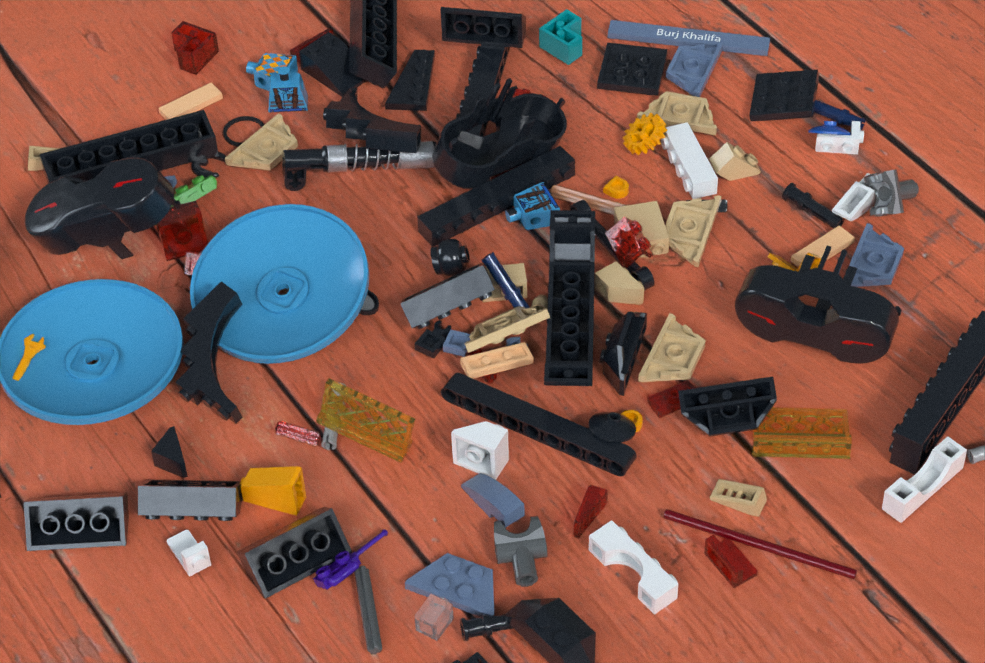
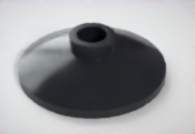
(612, 427)

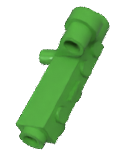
(199, 188)

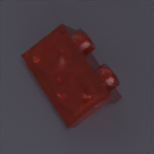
(628, 241)

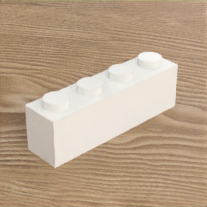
(690, 161)

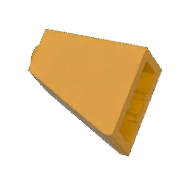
(275, 488)

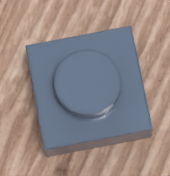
(456, 343)

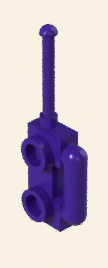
(343, 566)

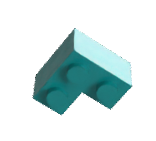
(562, 37)

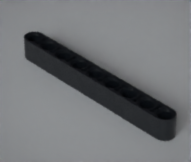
(538, 424)

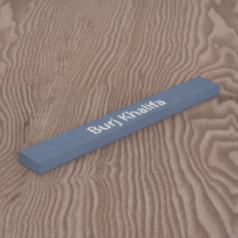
(683, 36)

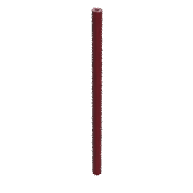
(760, 544)

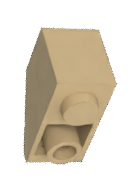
(734, 163)
(618, 285)

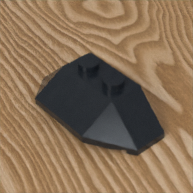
(623, 349)
(729, 406)
(553, 630)

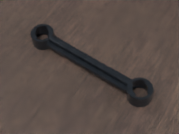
(639, 273)

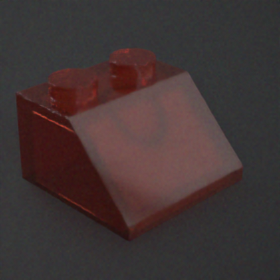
(182, 231)

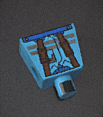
(287, 92)
(533, 207)

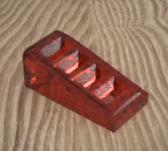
(591, 506)

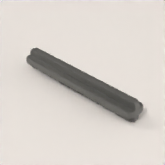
(368, 610)

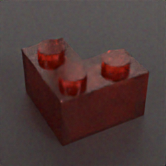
(194, 46)

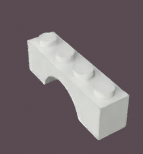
(907, 495)
(614, 546)

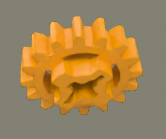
(644, 134)

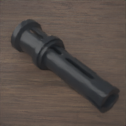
(805, 202)
(483, 626)

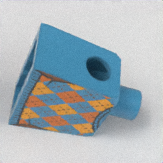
(269, 65)

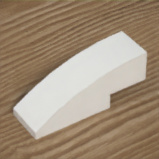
(856, 201)

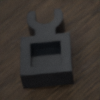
(432, 342)

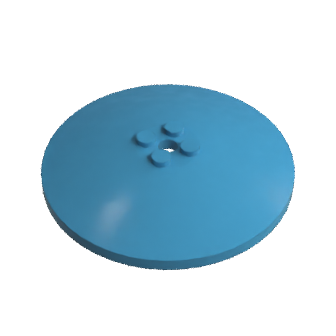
(278, 250)
(101, 320)

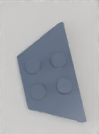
(693, 66)
(875, 259)
(459, 581)

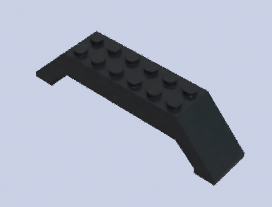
(570, 299)

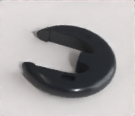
(198, 170)

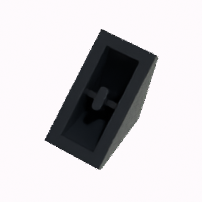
(168, 454)

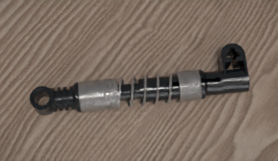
(341, 158)

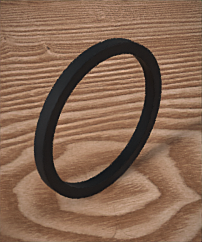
(243, 118)

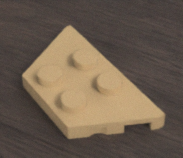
(683, 108)
(264, 147)
(690, 227)
(510, 322)
(673, 353)

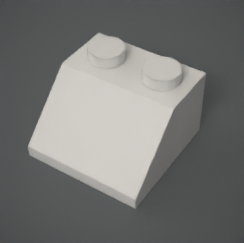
(481, 448)

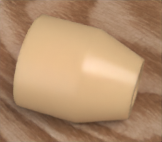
(540, 302)

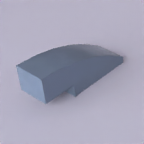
(494, 499)

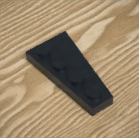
(414, 83)

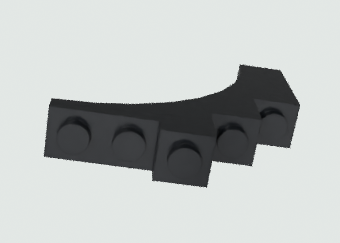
(366, 126)
(199, 354)

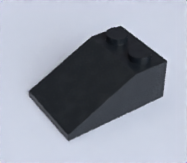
(329, 64)

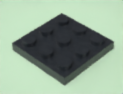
(632, 69)
(784, 95)

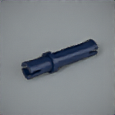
(843, 117)
(501, 277)

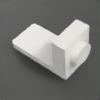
(841, 143)
(190, 554)

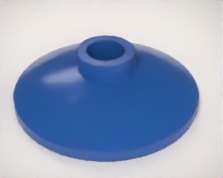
(829, 127)

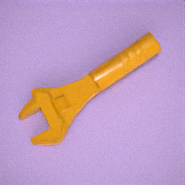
(30, 351)

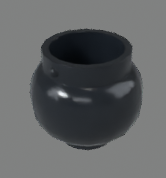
(449, 257)

